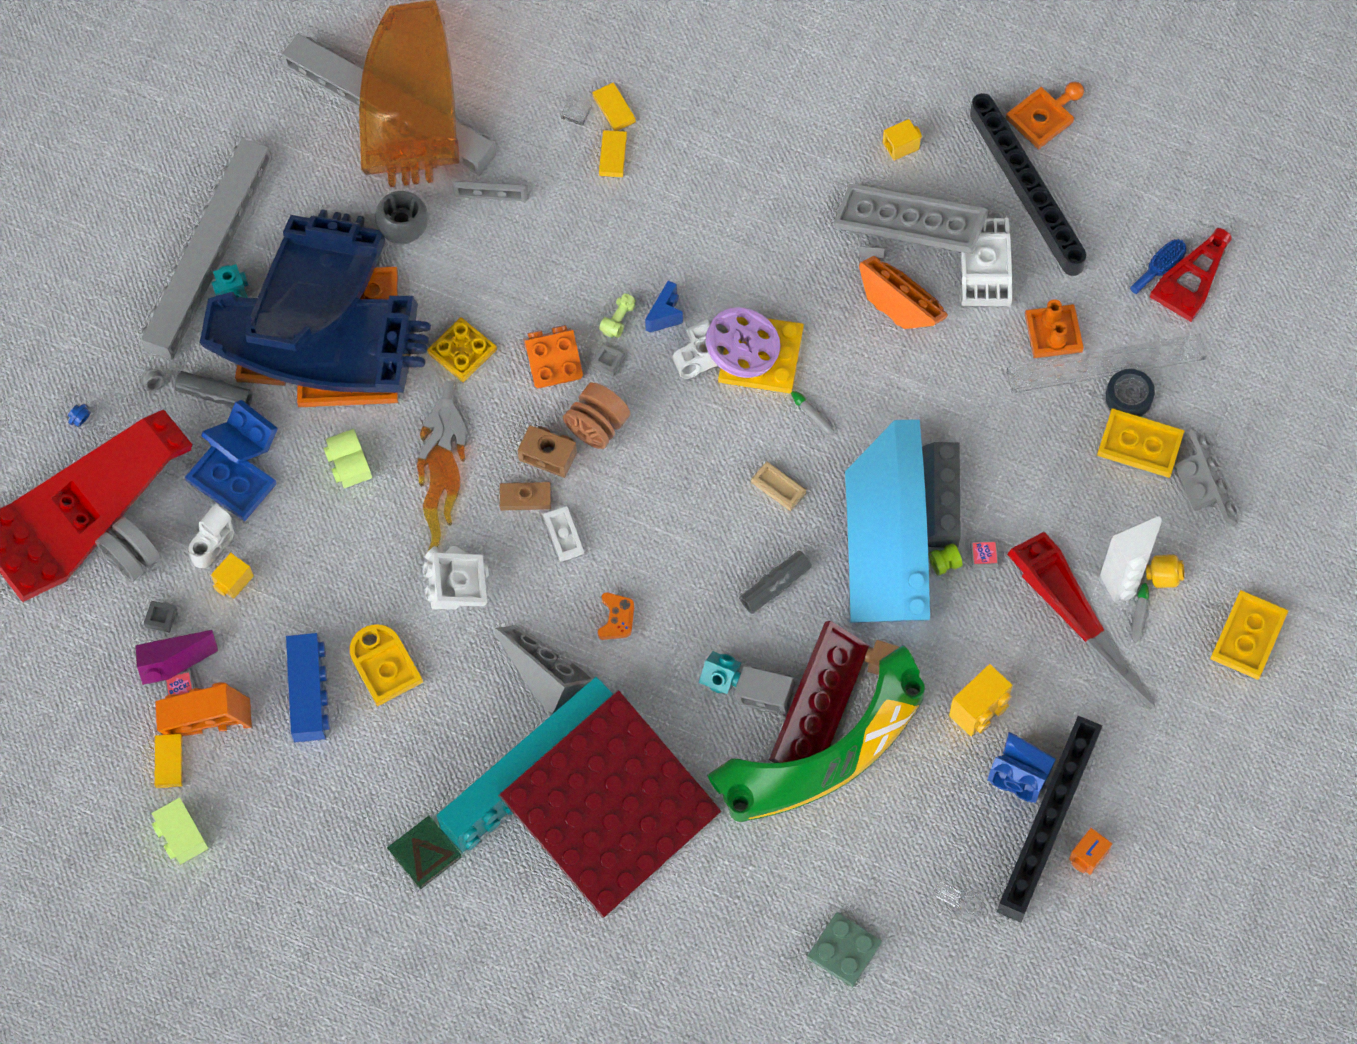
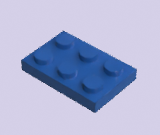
(230, 484)

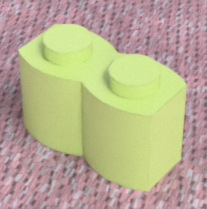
(348, 458)

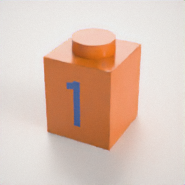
(1090, 852)

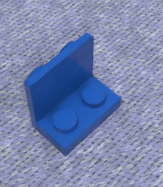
(243, 435)

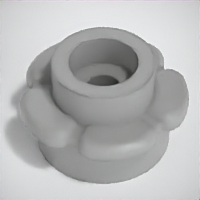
(152, 379)

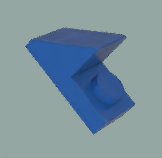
(663, 312)

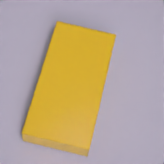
(614, 107)
(612, 153)
(168, 761)

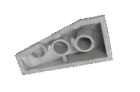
(544, 672)

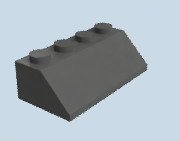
(942, 493)

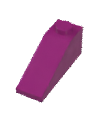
(171, 656)

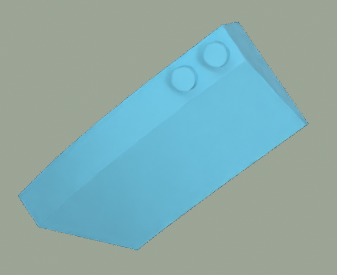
(888, 529)

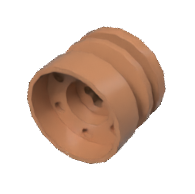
(596, 415)

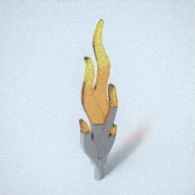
(437, 453)

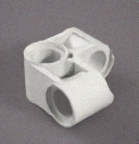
(695, 356)
(213, 537)

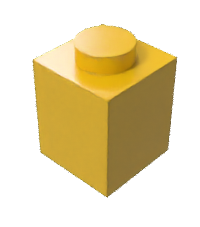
(902, 139)
(231, 576)

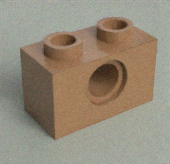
(556, 461)

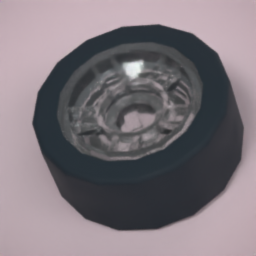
(1135, 383)

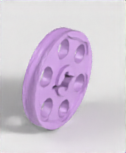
(740, 350)

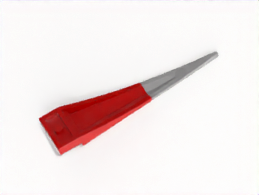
(1053, 580)

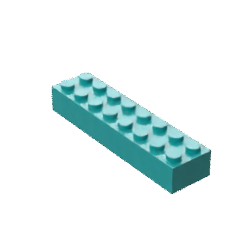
(479, 806)

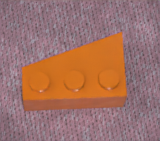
(203, 709)

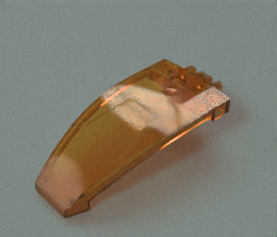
(408, 96)

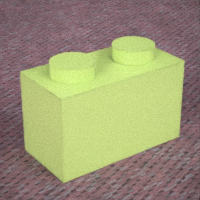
(179, 831)

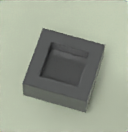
(160, 616)

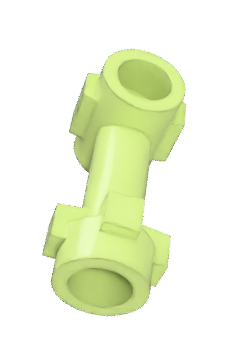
(612, 326)

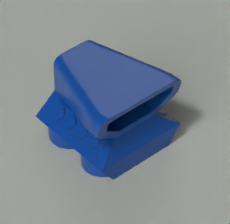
(1021, 769)

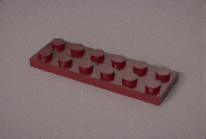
(821, 695)

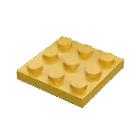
(782, 373)

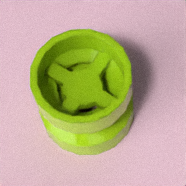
(945, 559)

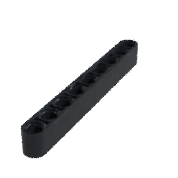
(1027, 193)

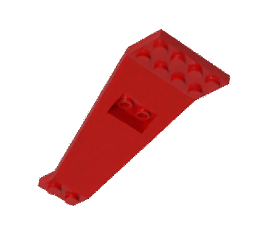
(42, 534)

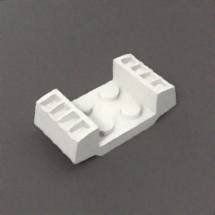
(989, 269)

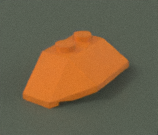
(899, 295)

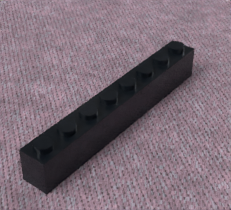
(1049, 819)

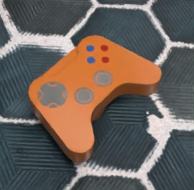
(620, 617)

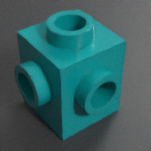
(230, 280)
(720, 672)

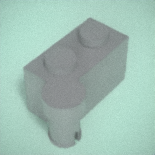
(765, 690)

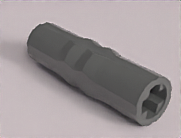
(212, 389)
(774, 582)

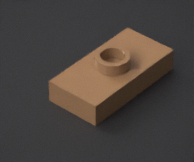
(525, 496)

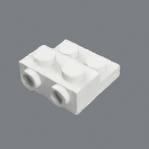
(455, 580)

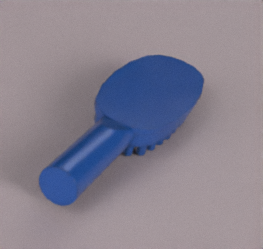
(1161, 263)

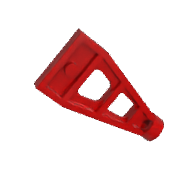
(1179, 298)

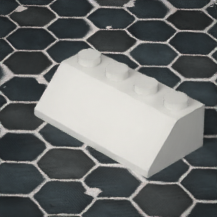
(1128, 559)

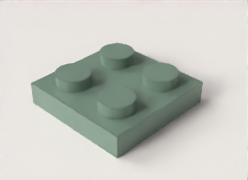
(844, 949)

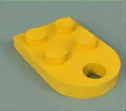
(384, 665)

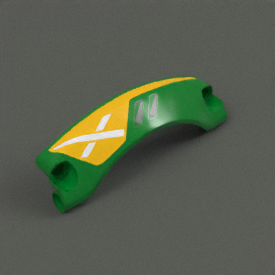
(789, 785)

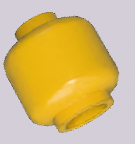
(1165, 571)

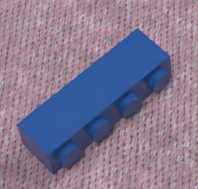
(306, 687)

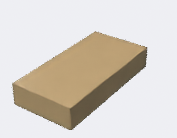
(778, 486)

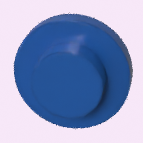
(78, 415)

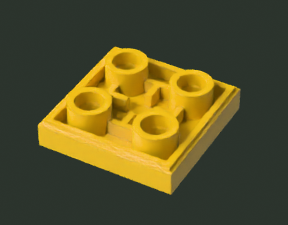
(461, 349)

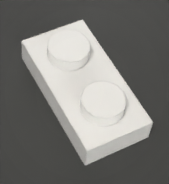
(563, 534)

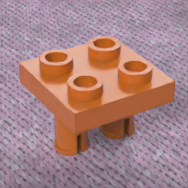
(1054, 330)

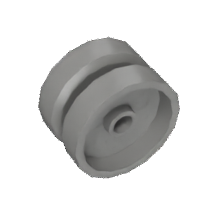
(127, 549)

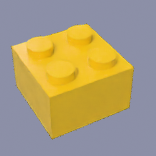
(981, 700)

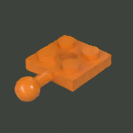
(1044, 104)

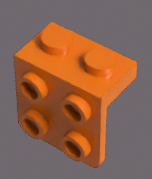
(553, 356)

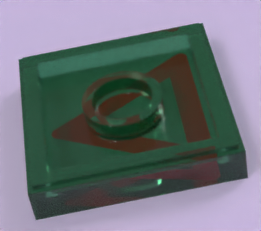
(424, 852)

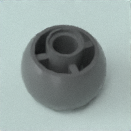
(407, 217)

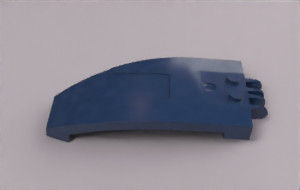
(313, 280)
(361, 355)

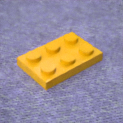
(1140, 443)
(1249, 634)

